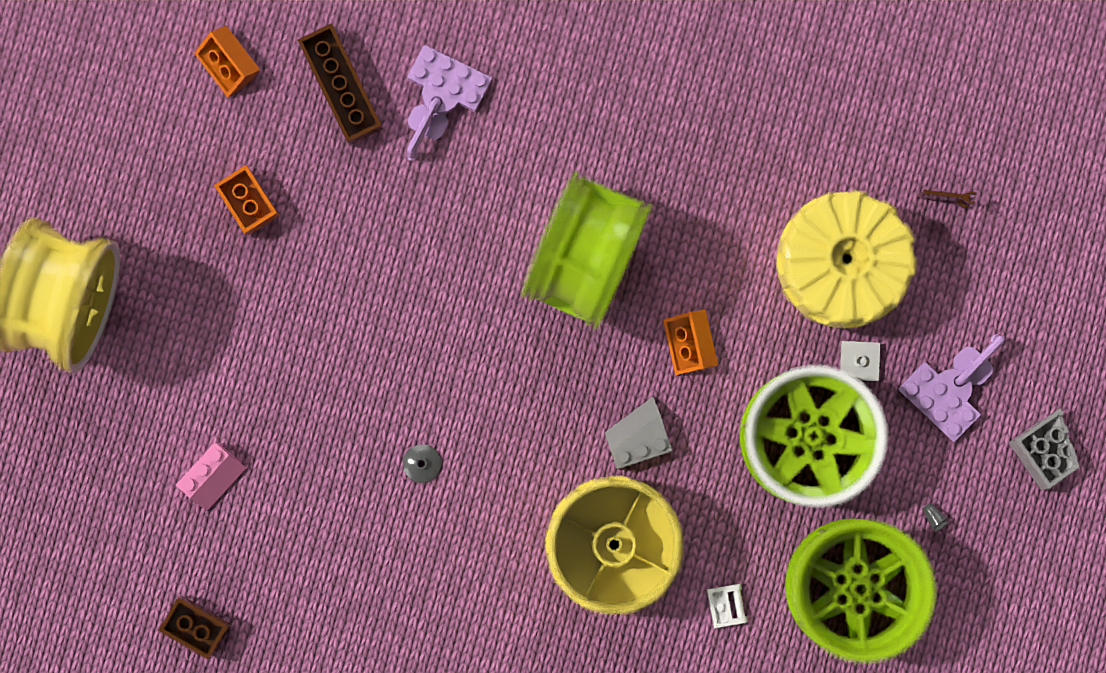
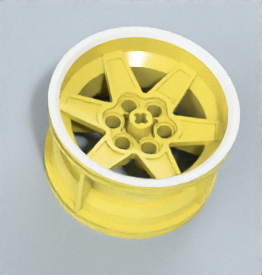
(56, 293)

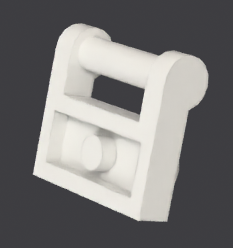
(720, 606)

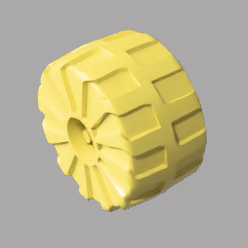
(813, 268)
(619, 578)

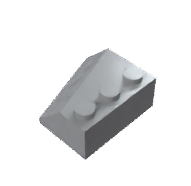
(638, 436)
(1046, 450)

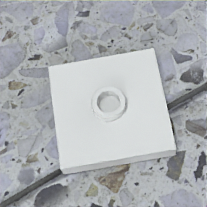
(860, 360)

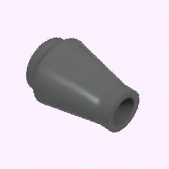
(935, 518)

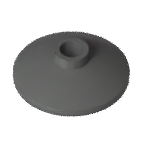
(429, 456)

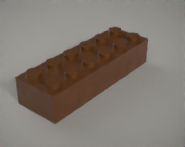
(340, 84)

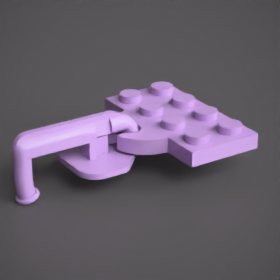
(443, 81)
(943, 400)

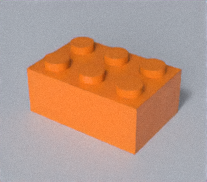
(246, 200)

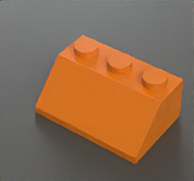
(226, 61)
(690, 342)

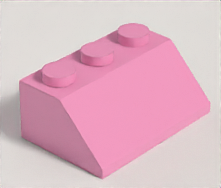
(211, 476)

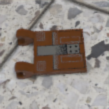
(947, 197)

